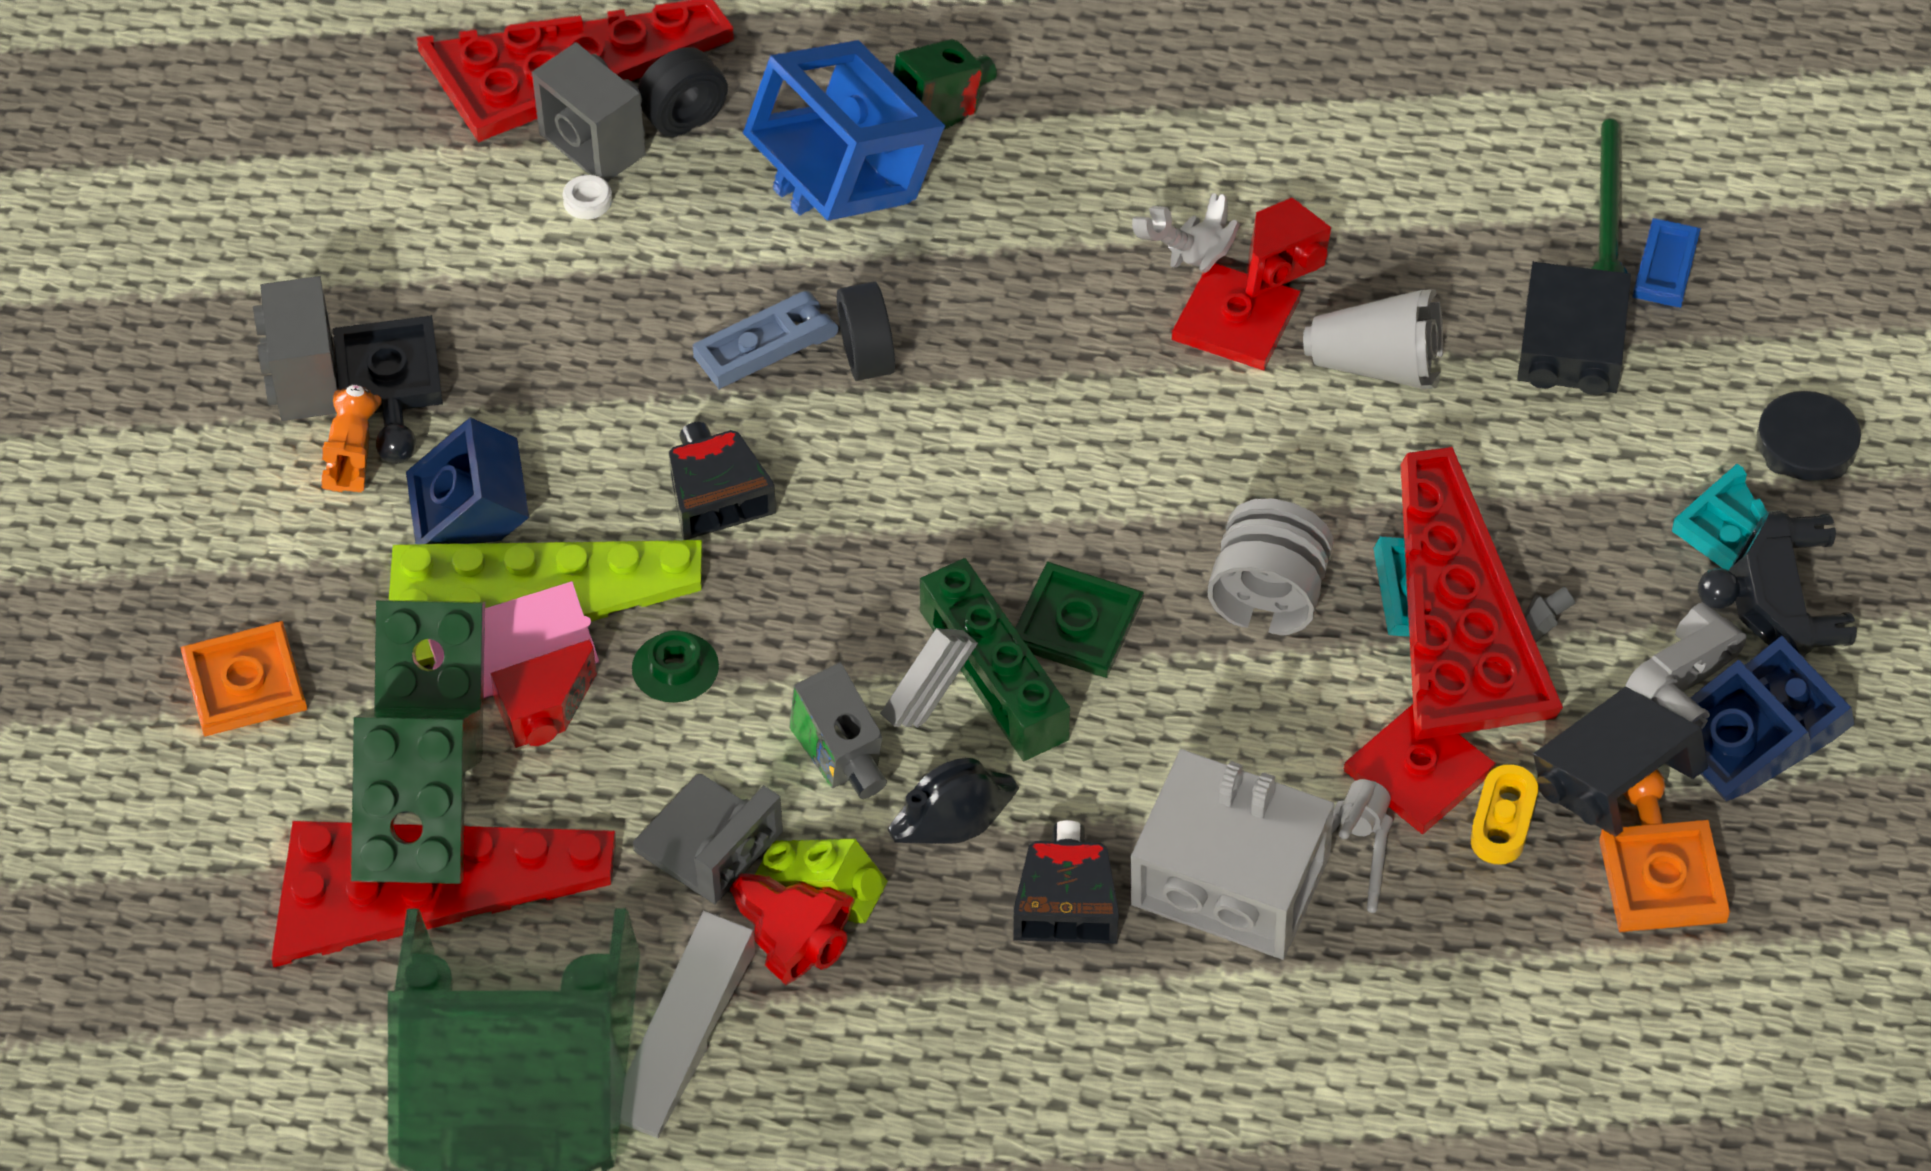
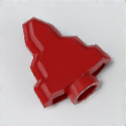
(794, 923)

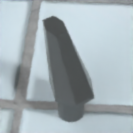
(1542, 612)

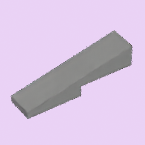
(684, 1020)

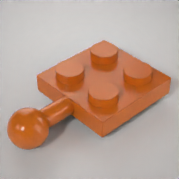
(1661, 870)

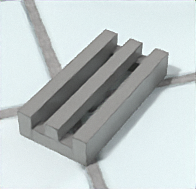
(929, 677)

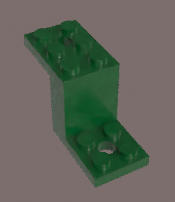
(418, 742)

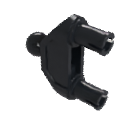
(1769, 588)

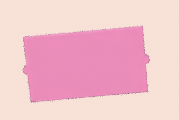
(528, 629)

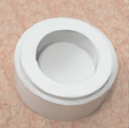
(587, 197)

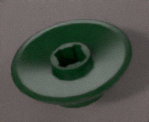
(675, 681)

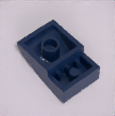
(1767, 718)

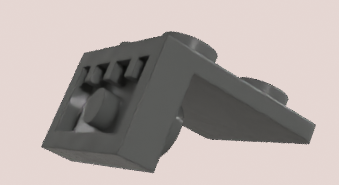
(711, 835)

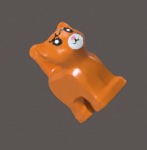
(349, 439)

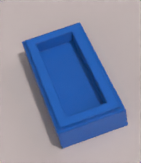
(1666, 262)

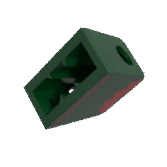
(945, 78)

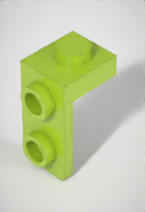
(830, 864)

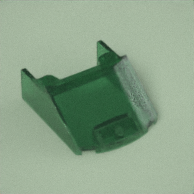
(509, 1071)

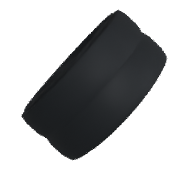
(682, 91)

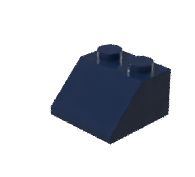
(468, 488)

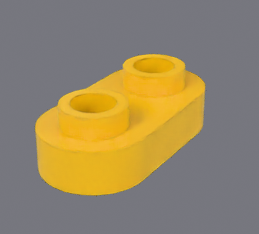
(1503, 817)

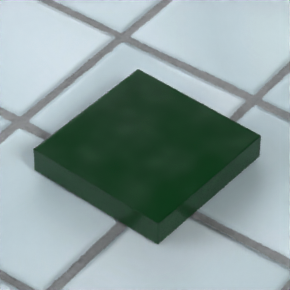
(1078, 619)

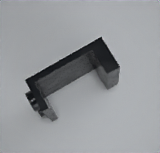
(1574, 328)
(1612, 753)

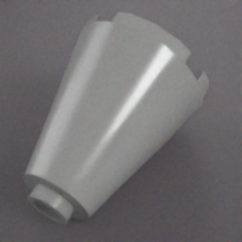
(1381, 339)

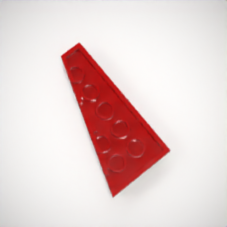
(492, 73)
(1466, 628)
(501, 869)

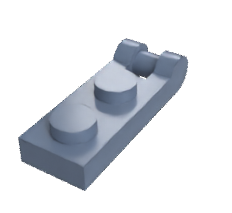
(763, 339)

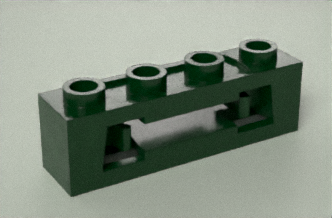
(1001, 664)

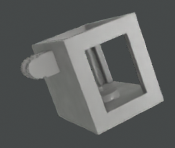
(1232, 853)

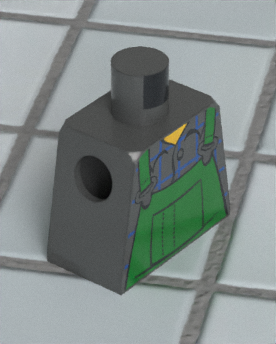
(829, 701)

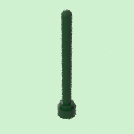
(1609, 198)

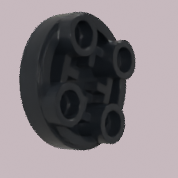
(1808, 436)

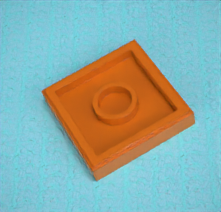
(243, 678)

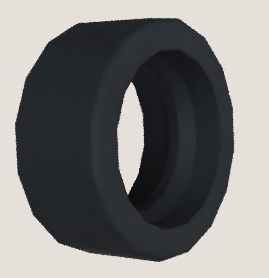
(866, 331)

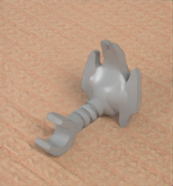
(1194, 242)

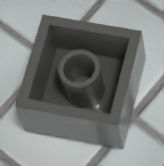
(589, 112)
(296, 348)

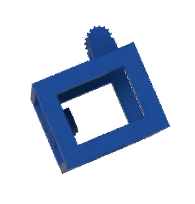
(855, 145)

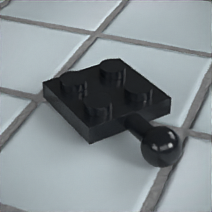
(398, 365)

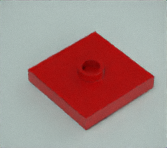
(1231, 322)
(1420, 775)

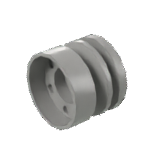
(1272, 563)

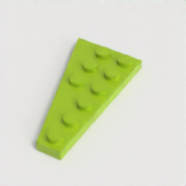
(604, 574)

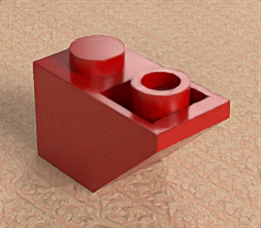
(1285, 246)

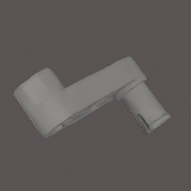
(1704, 648)

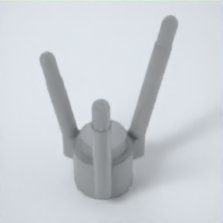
(1361, 814)

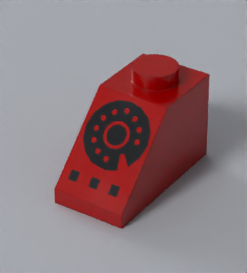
(543, 692)

